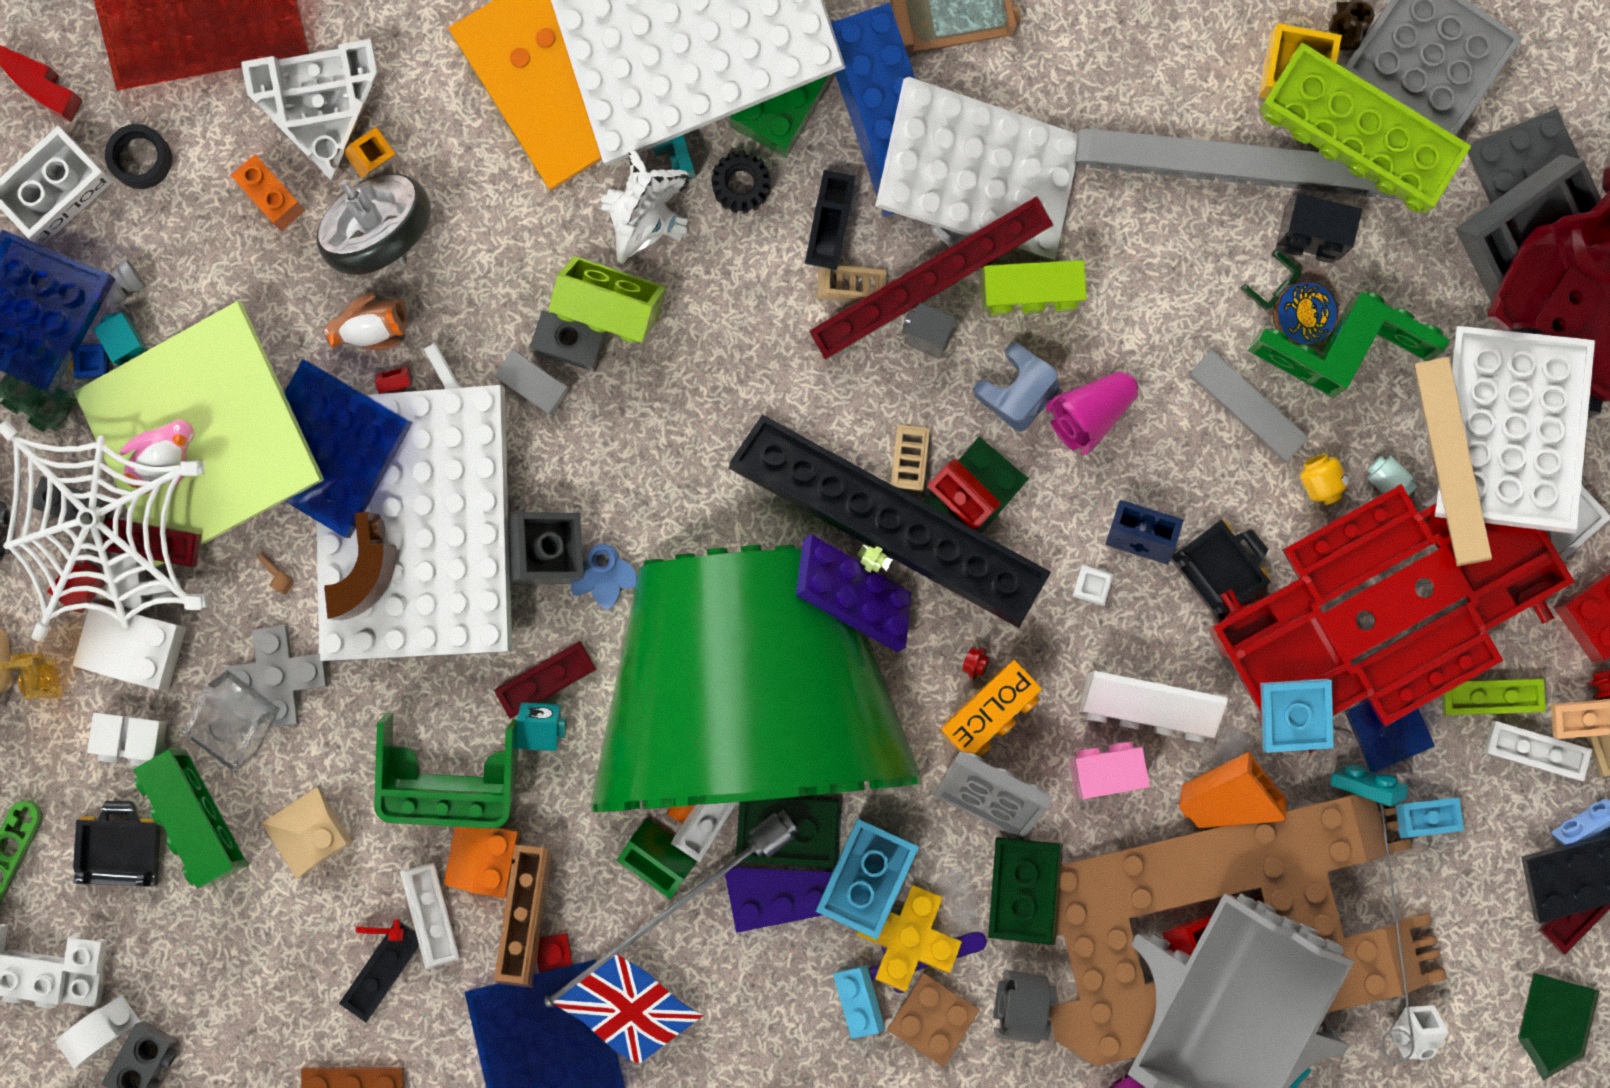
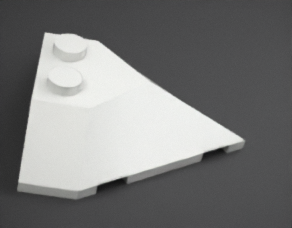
(315, 97)

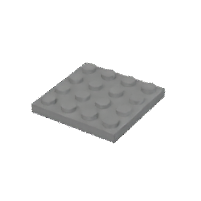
(1434, 57)

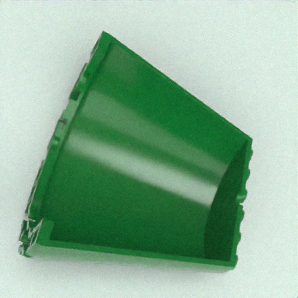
(743, 691)

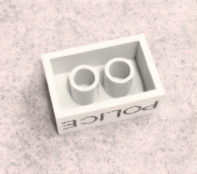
(50, 186)

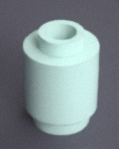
(1388, 474)

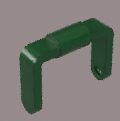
(1289, 265)

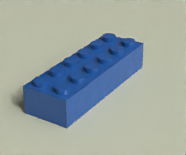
(872, 81)

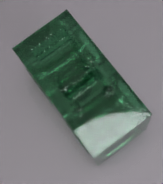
(34, 401)

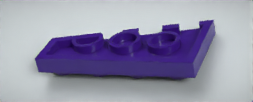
(773, 895)

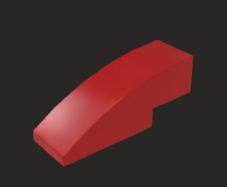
(39, 83)

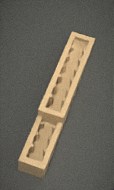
(1452, 461)

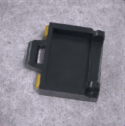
(1220, 563)
(116, 850)

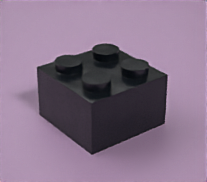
(1318, 228)

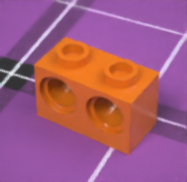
(267, 192)

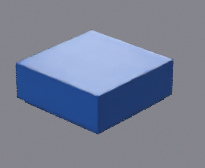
(90, 362)

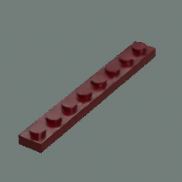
(931, 277)

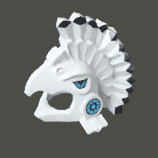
(642, 210)

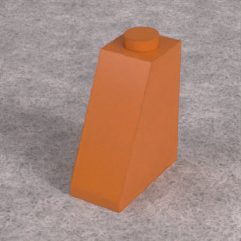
(1233, 795)

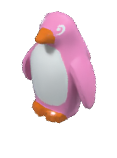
(158, 448)

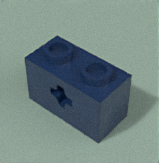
(1144, 532)

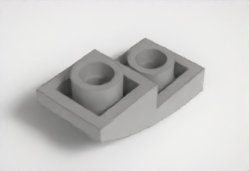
(532, 382)

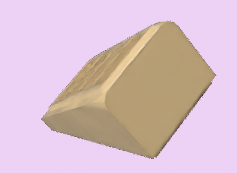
(837, 294)
(907, 485)

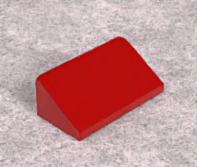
(963, 494)

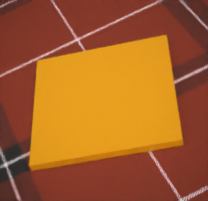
(537, 99)

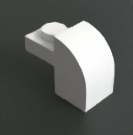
(135, 580)
(97, 1031)

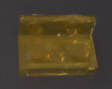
(38, 676)

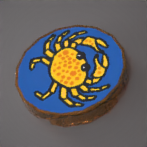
(1305, 313)

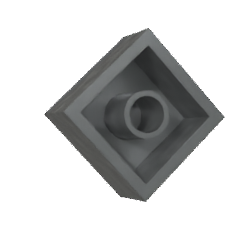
(545, 548)

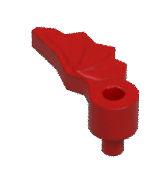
(395, 933)

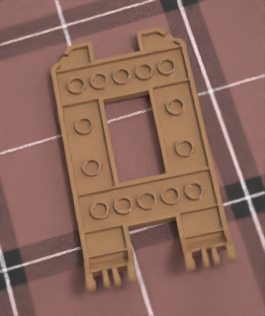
(1280, 858)

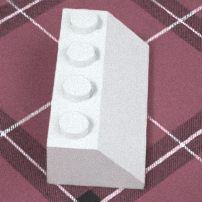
(1152, 705)

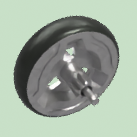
(384, 209)

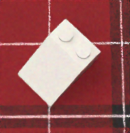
(136, 654)

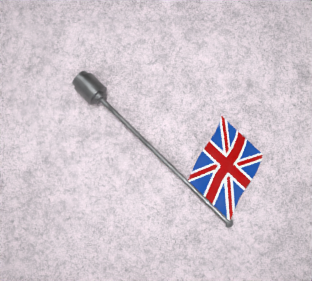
(627, 1002)

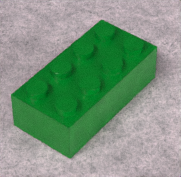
(782, 118)
(189, 818)

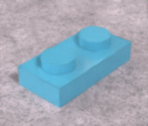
(1429, 817)
(859, 1002)

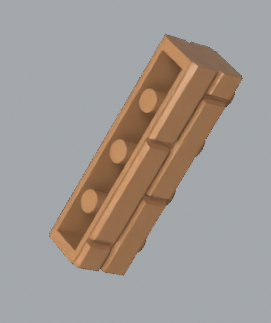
(523, 916)

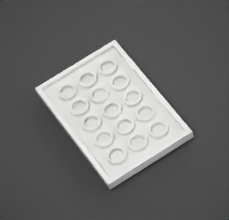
(973, 163)
(1524, 423)

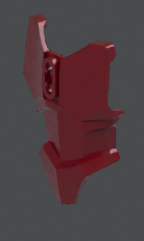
(1551, 265)

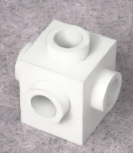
(1427, 1031)

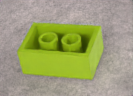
(1032, 287)
(606, 299)

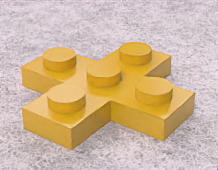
(911, 940)

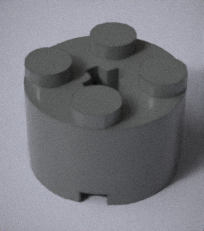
(1023, 1007)

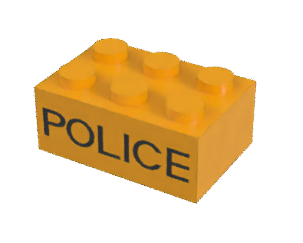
(991, 710)

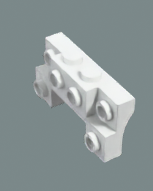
(53, 978)

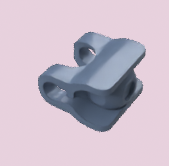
(1027, 396)

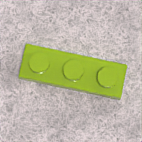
(1495, 697)

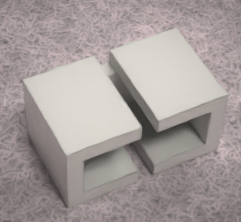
(126, 737)

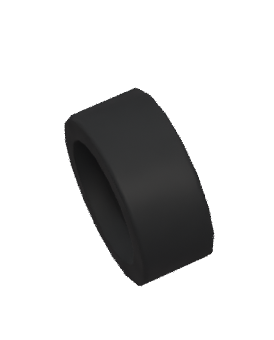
(120, 139)

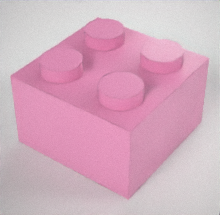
(1108, 772)

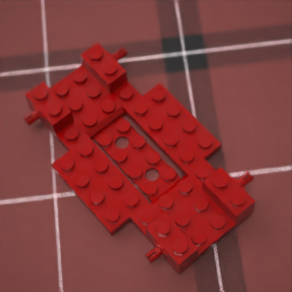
(1294, 641)

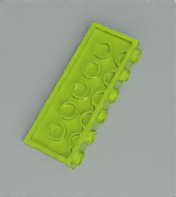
(1364, 129)

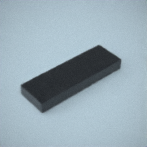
(380, 974)

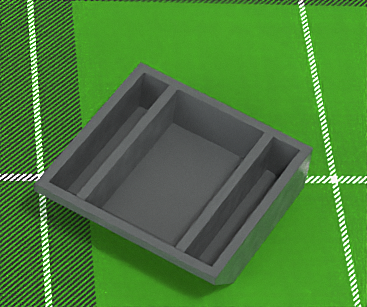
(1540, 200)

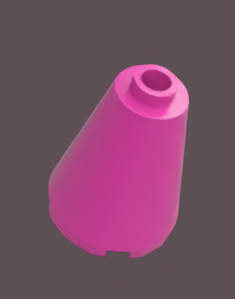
(1091, 410)

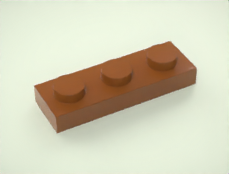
(352, 1077)

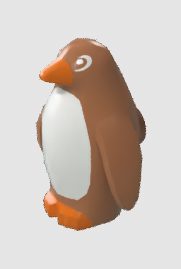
(368, 323)

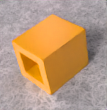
(369, 152)

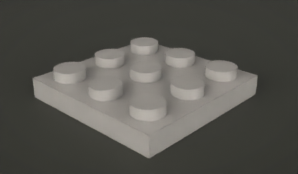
(992, 795)

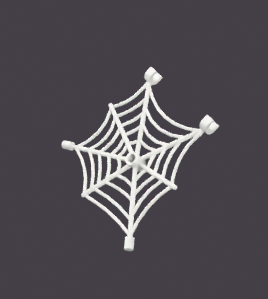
(186, 468)

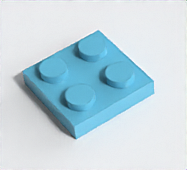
(1297, 715)

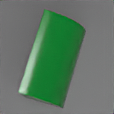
(656, 859)

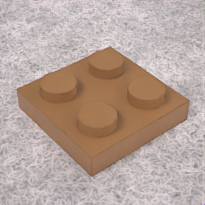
(933, 1019)

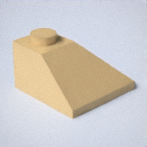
(307, 832)

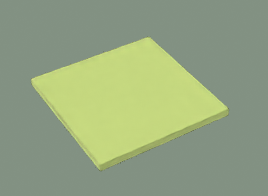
(240, 418)

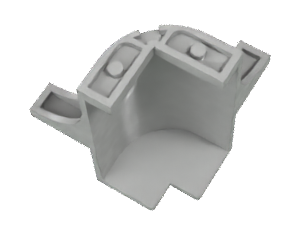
(1242, 1003)

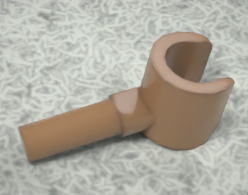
(281, 581)

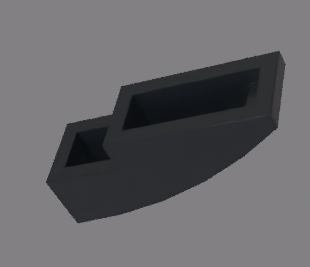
(830, 220)

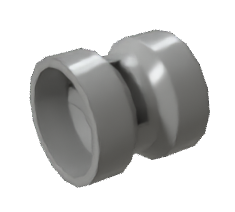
(126, 281)

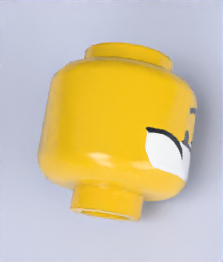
(1324, 478)

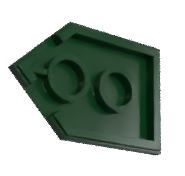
(1556, 1023)

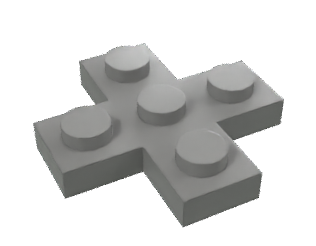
(279, 675)

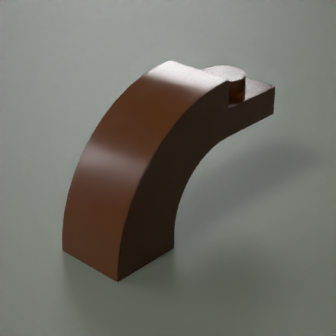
(370, 574)

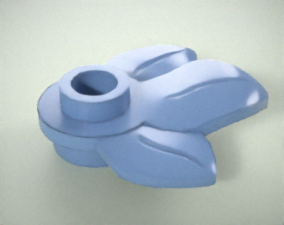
(607, 580)

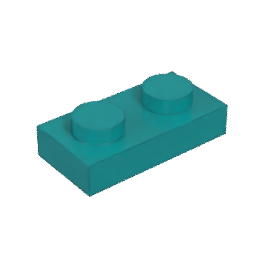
(1374, 787)

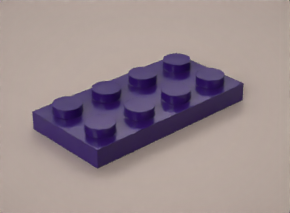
(853, 594)

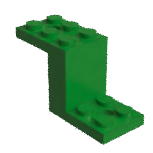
(1349, 343)

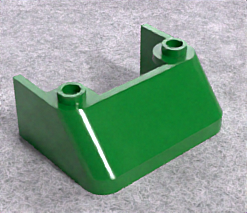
(438, 799)

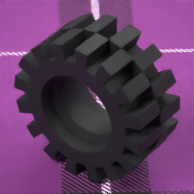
(733, 164)

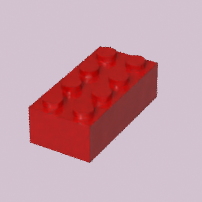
(1588, 617)

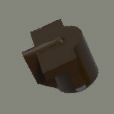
(1352, 22)

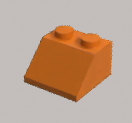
(482, 860)

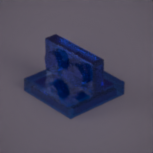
(1390, 743)

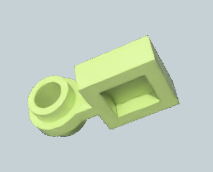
(873, 558)

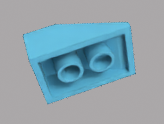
(867, 878)

